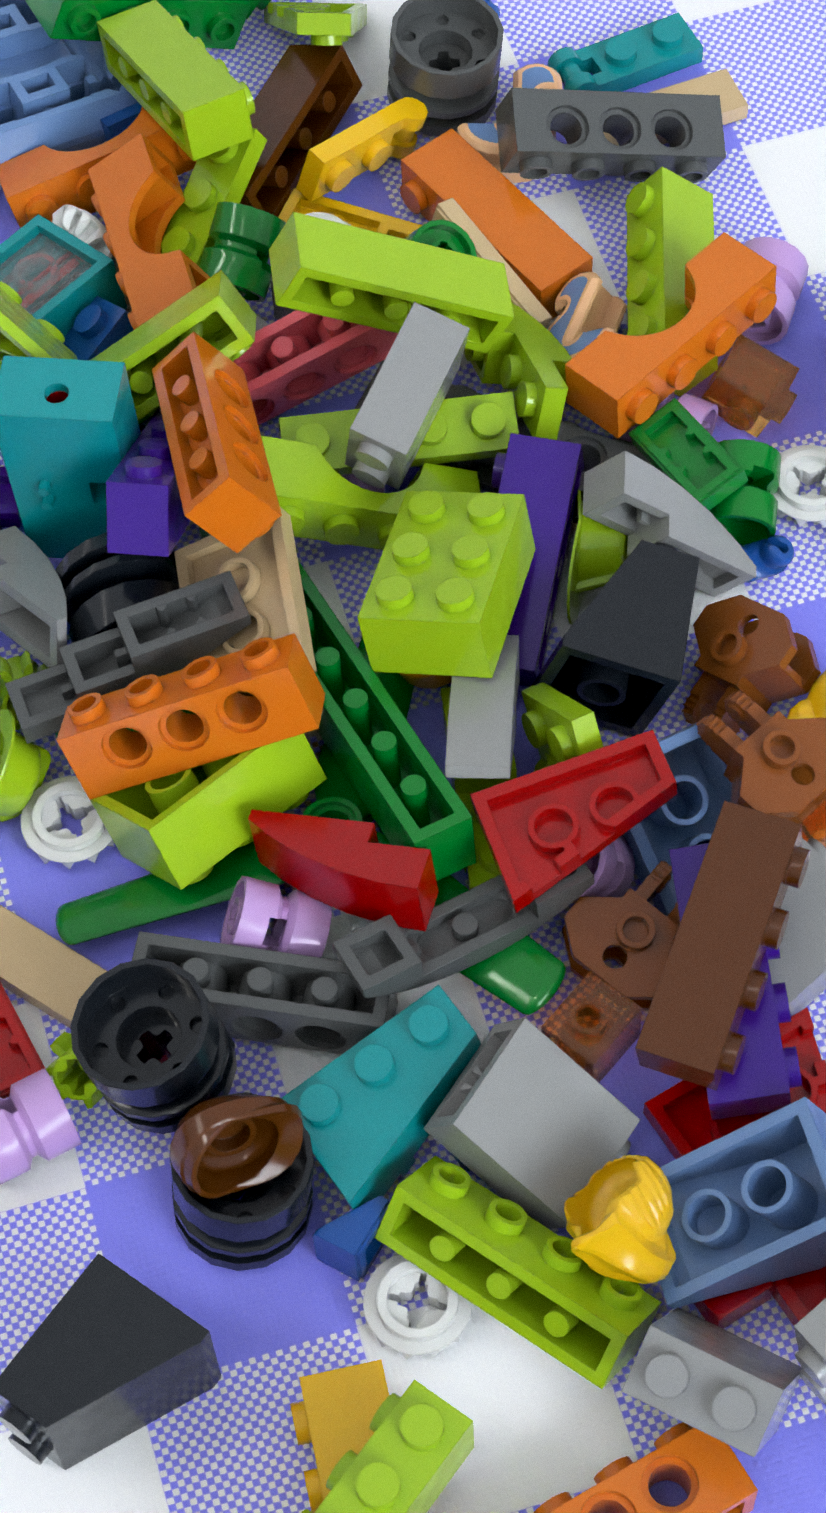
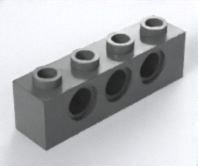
(686, 121)
(275, 993)

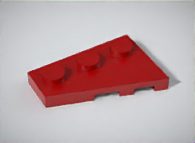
(570, 811)

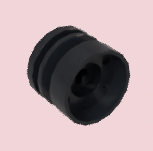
(106, 582)
(133, 1021)
(256, 1227)

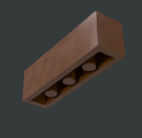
(295, 113)
(721, 946)

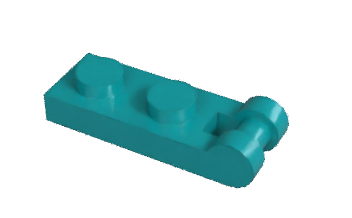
(629, 57)

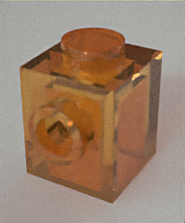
(751, 386)
(594, 1025)

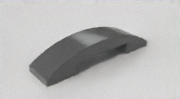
(458, 935)

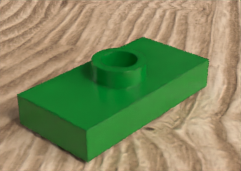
(688, 454)

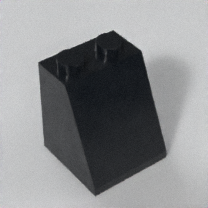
(629, 641)
(102, 1368)

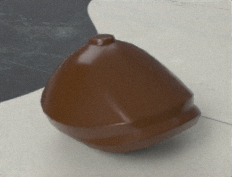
(235, 1143)

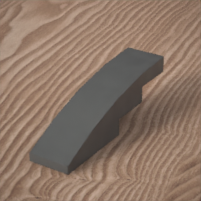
(148, 639)

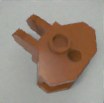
(747, 656)
(777, 766)
(623, 931)

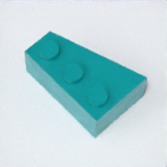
(378, 1096)

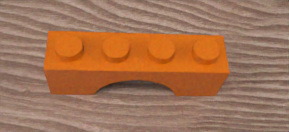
(52, 178)
(137, 199)
(626, 376)

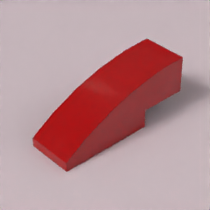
(347, 866)

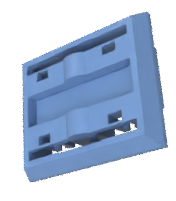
(51, 87)

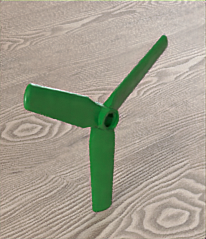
(520, 975)

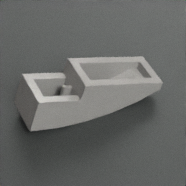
(654, 508)
(31, 598)
(484, 720)

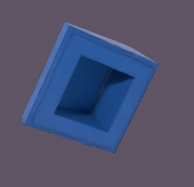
(349, 1239)

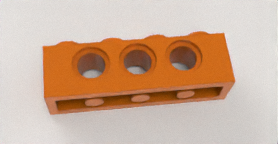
(215, 443)
(225, 723)
(683, 1455)

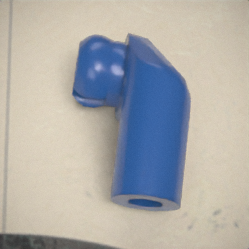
(769, 556)

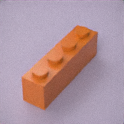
(510, 221)

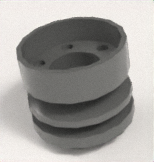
(446, 59)

